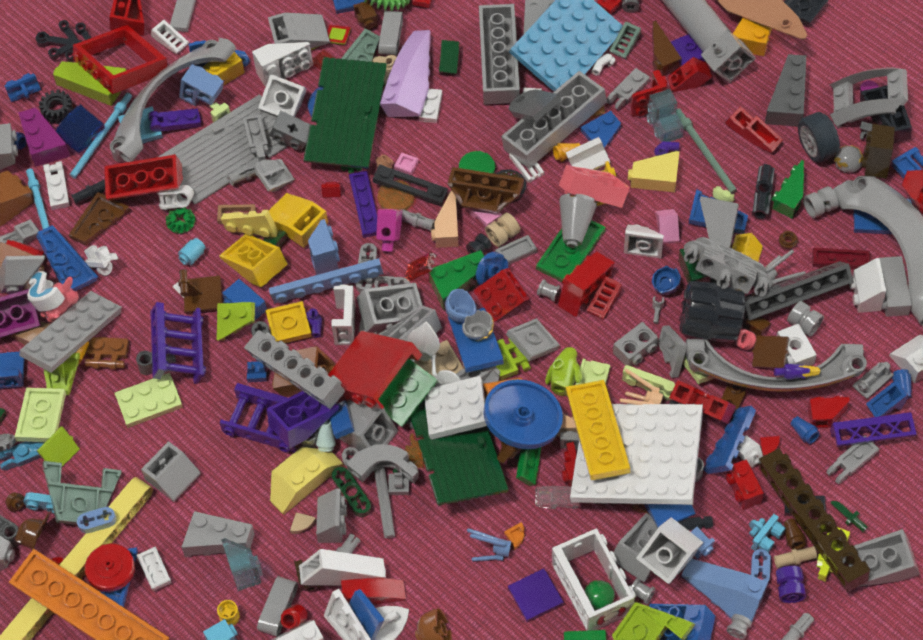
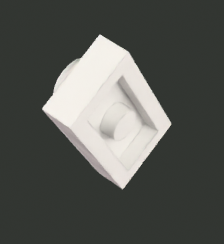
(431, 106)

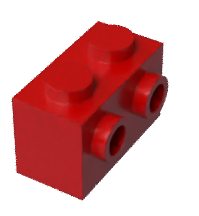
(744, 484)

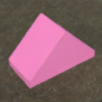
(668, 225)

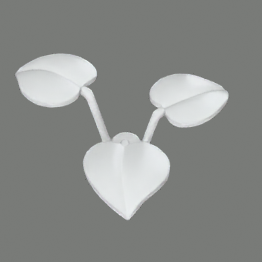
(428, 344)

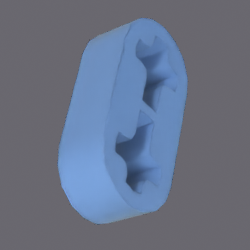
(96, 520)
(765, 568)

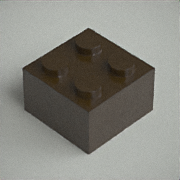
(878, 151)

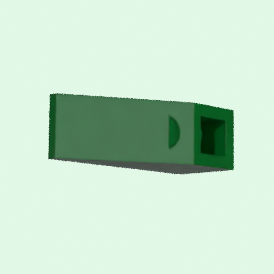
(790, 197)

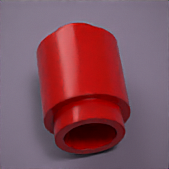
(294, 616)

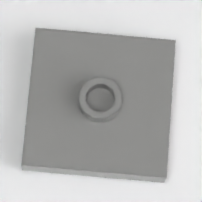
(532, 339)

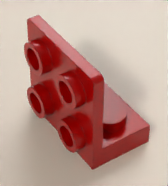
(501, 294)

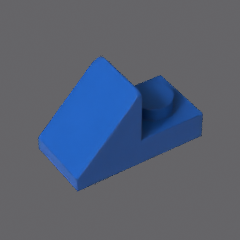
(890, 398)

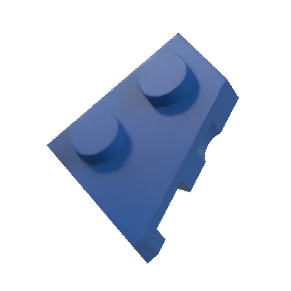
(602, 127)

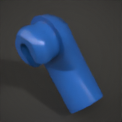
(245, 59)

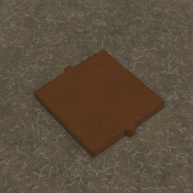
(770, 351)

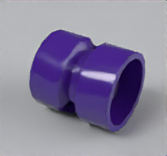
(790, 584)

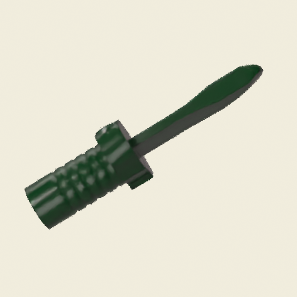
(852, 518)

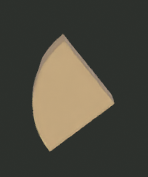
(301, 523)

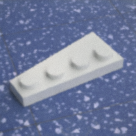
(343, 618)

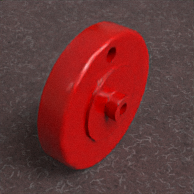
(109, 567)

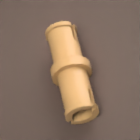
(795, 557)

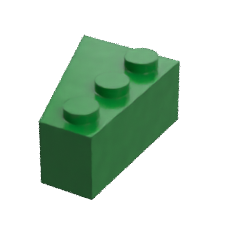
(455, 275)

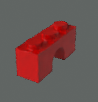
(712, 405)

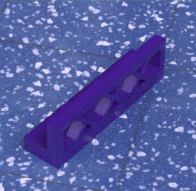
(873, 425)

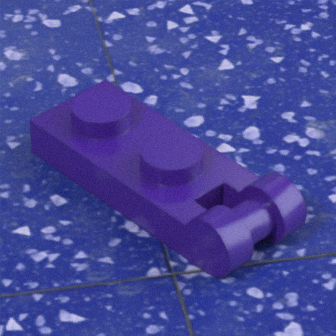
(174, 120)

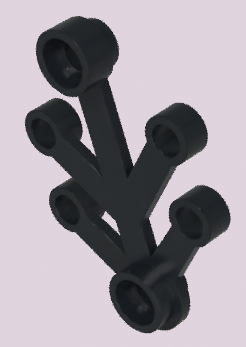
(44, 40)

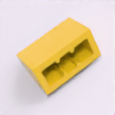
(748, 245)

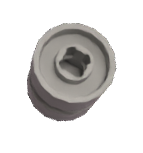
(820, 202)
(807, 320)

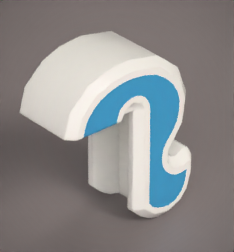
(43, 294)

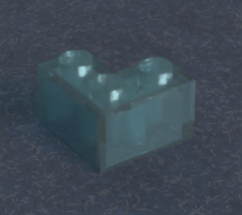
(663, 116)

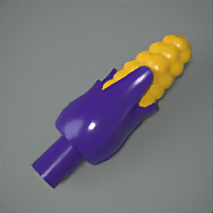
(794, 371)

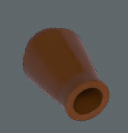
(794, 536)

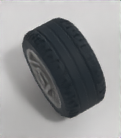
(818, 137)

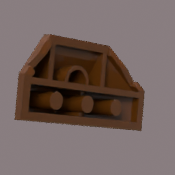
(483, 189)

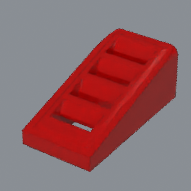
(609, 287)

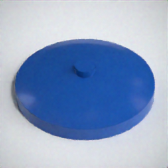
(522, 414)

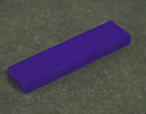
(364, 203)

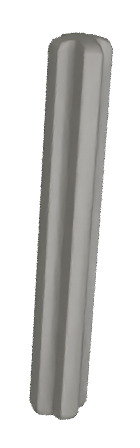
(384, 503)

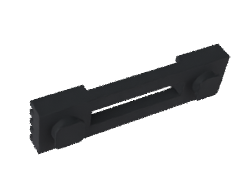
(435, 193)

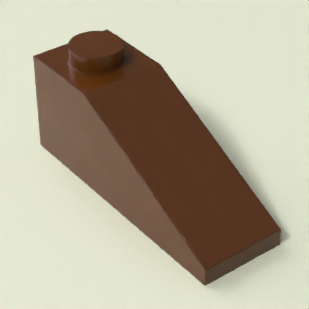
(664, 54)

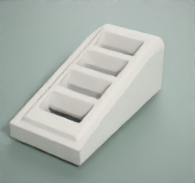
(169, 30)

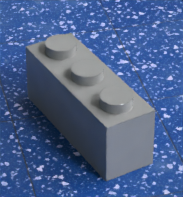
(897, 296)

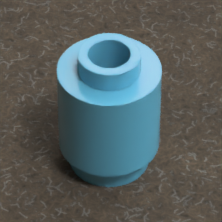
(191, 251)

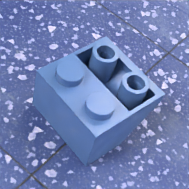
(323, 249)

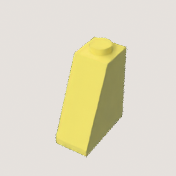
(655, 173)

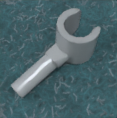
(657, 306)

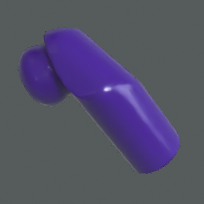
(664, 147)
(315, 321)

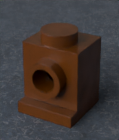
(365, 15)

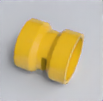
(228, 608)

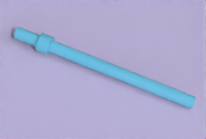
(119, 109)
(34, 186)

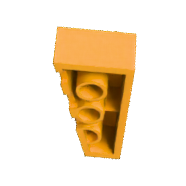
(753, 35)

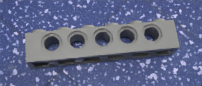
(295, 369)

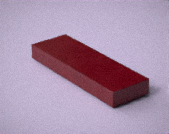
(826, 256)

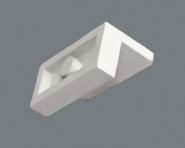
(589, 155)

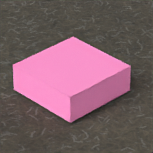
(406, 163)

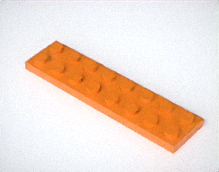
(79, 602)

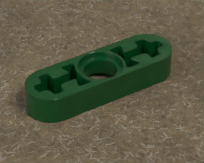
(351, 500)

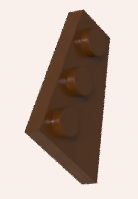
(97, 218)

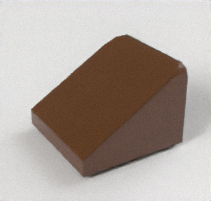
(757, 325)

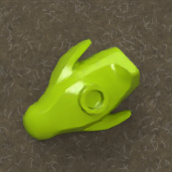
(564, 371)

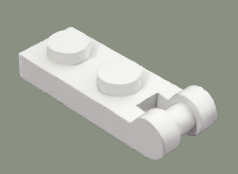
(56, 186)

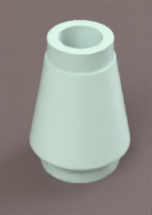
(325, 438)

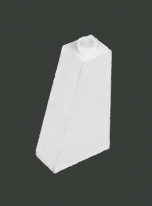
(331, 567)

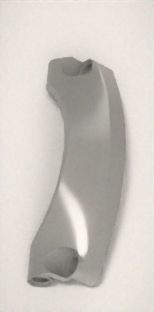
(127, 141)
(900, 217)

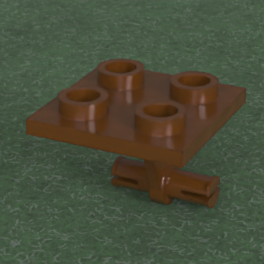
(200, 292)

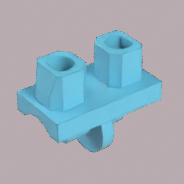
(771, 527)

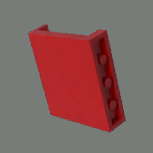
(371, 366)

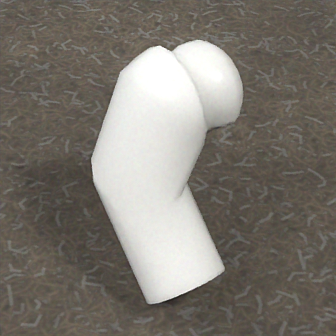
(606, 59)

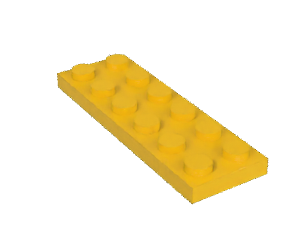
(597, 430)

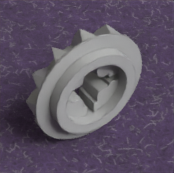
(6, 441)

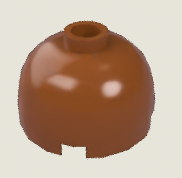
(432, 626)

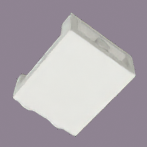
(344, 328)

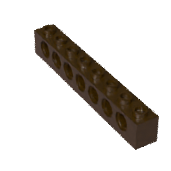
(848, 576)

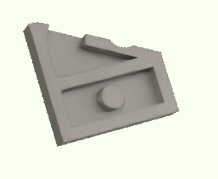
(673, 349)

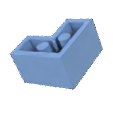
(200, 85)

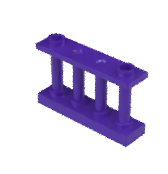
(160, 349)
(263, 400)

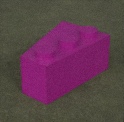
(41, 138)

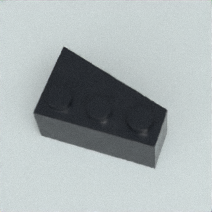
(899, 120)

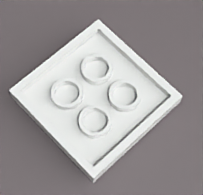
(455, 407)

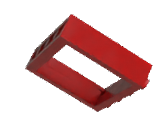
(115, 83)

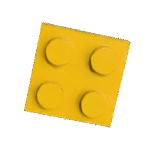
(288, 322)

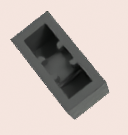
(290, 131)

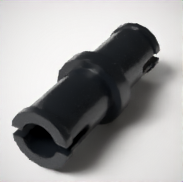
(89, 192)

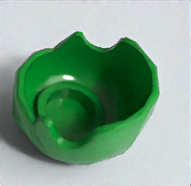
(599, 594)

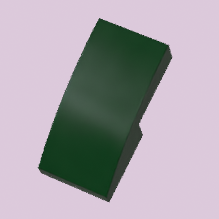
(449, 57)

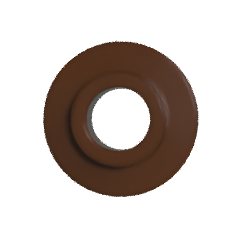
(788, 235)
(14, 501)

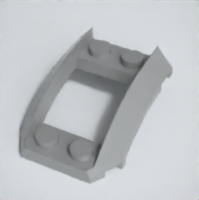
(843, 95)

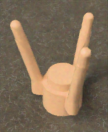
(651, 397)

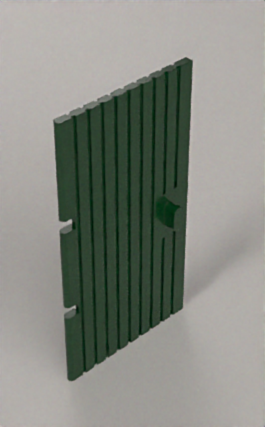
(345, 113)
(461, 462)

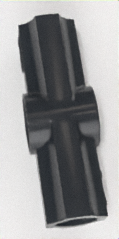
(762, 199)

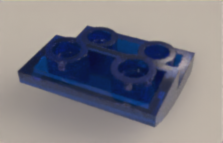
(79, 128)

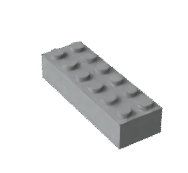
(498, 66)
(533, 140)

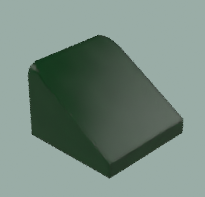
(279, 240)

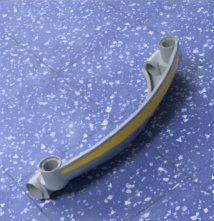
(833, 370)

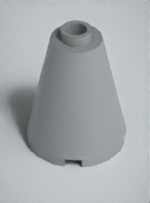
(575, 217)

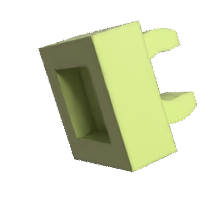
(219, 111)

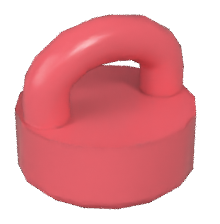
(746, 339)

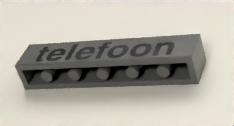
(798, 289)

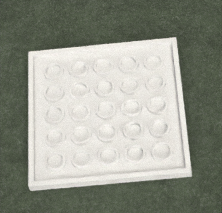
(661, 456)

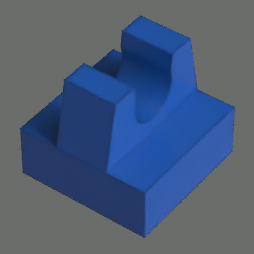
(256, 372)

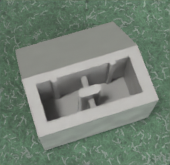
(170, 471)
(331, 517)

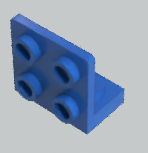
(11, 370)

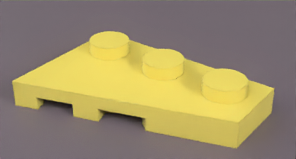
(250, 223)

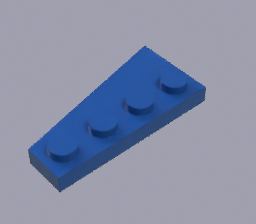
(65, 259)
(726, 447)

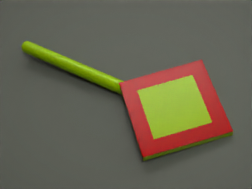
(337, 34)

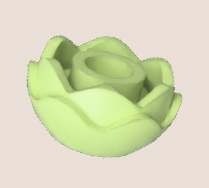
(720, 194)

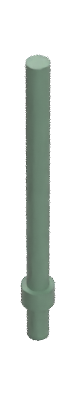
(688, 125)

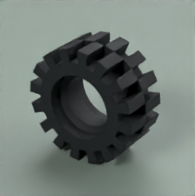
(53, 99)

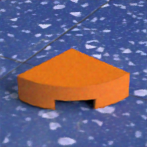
(515, 535)

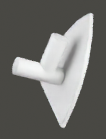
(394, 622)

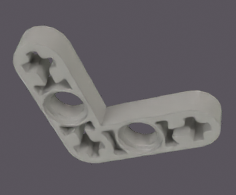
(377, 280)

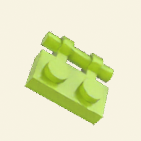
(510, 365)

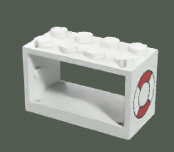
(577, 547)

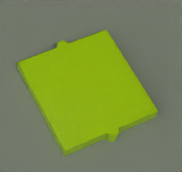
(58, 447)

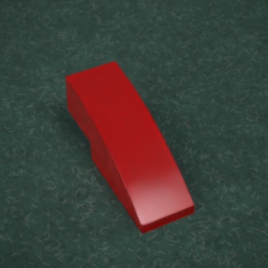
(754, 130)
(376, 589)

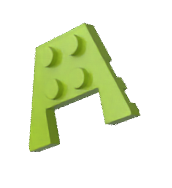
(650, 624)

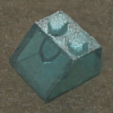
(243, 564)

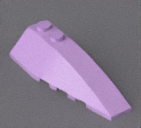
(408, 79)

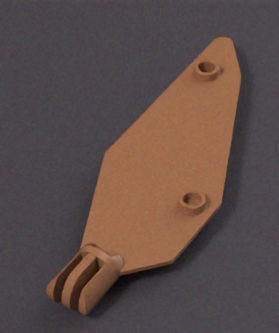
(769, 13)

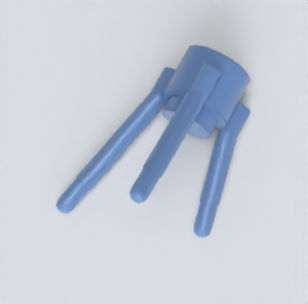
(500, 547)

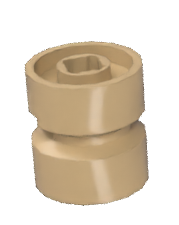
(504, 228)

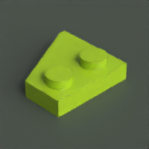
(233, 317)
(63, 375)

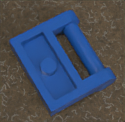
(906, 163)

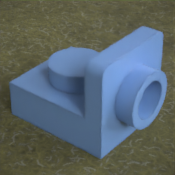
(707, 546)

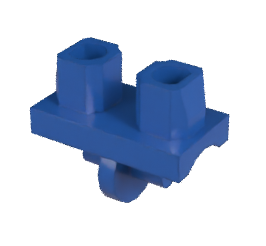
(22, 87)

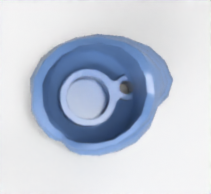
(459, 305)

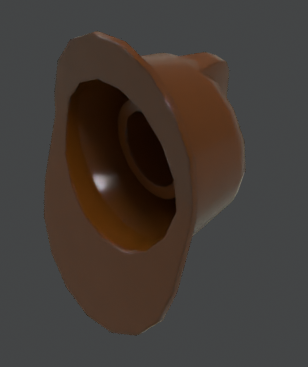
(30, 531)

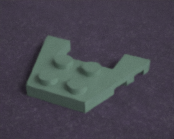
(73, 500)

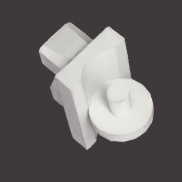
(100, 258)

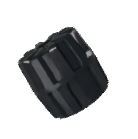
(712, 312)

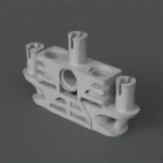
(727, 266)

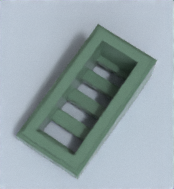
(627, 27)

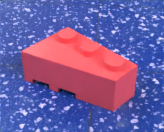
(595, 184)

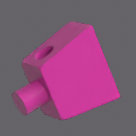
(388, 219)

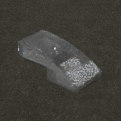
(554, 496)

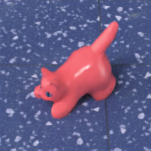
(71, 298)

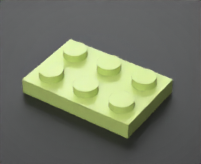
(148, 400)
(40, 414)

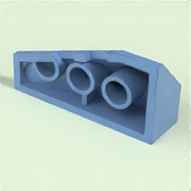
(726, 588)

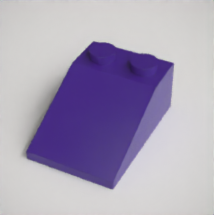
(298, 418)

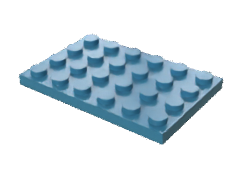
(566, 40)

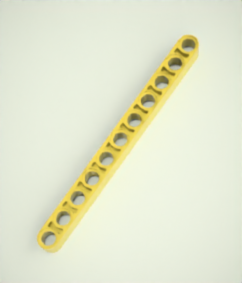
(125, 507)

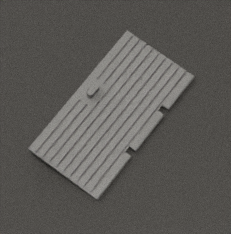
(222, 150)

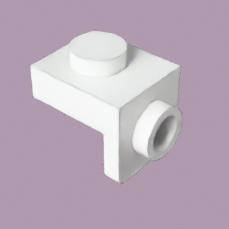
(750, 450)

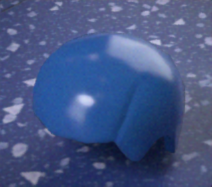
(666, 280)

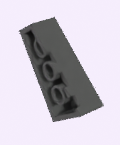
(788, 98)

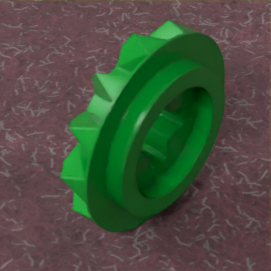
(180, 226)

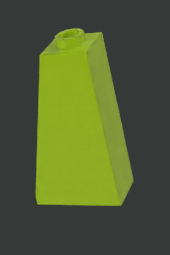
(75, 78)

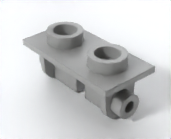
(873, 379)

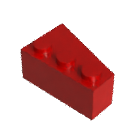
(127, 13)
(583, 282)

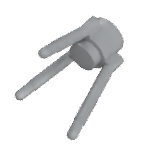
(770, 269)

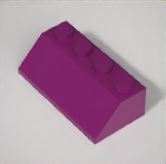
(17, 314)

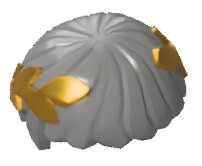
(849, 159)
(478, 326)

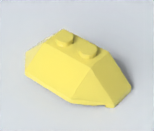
(300, 476)

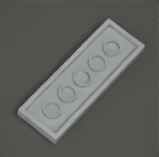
(70, 331)

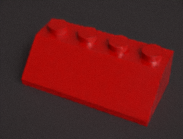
(143, 177)

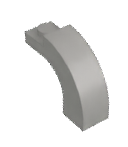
(380, 456)

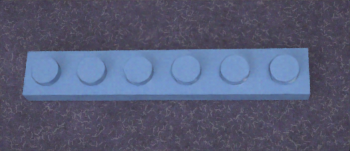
(325, 281)

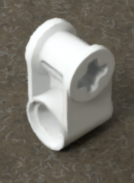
(173, 199)

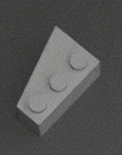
(412, 321)
(206, 533)

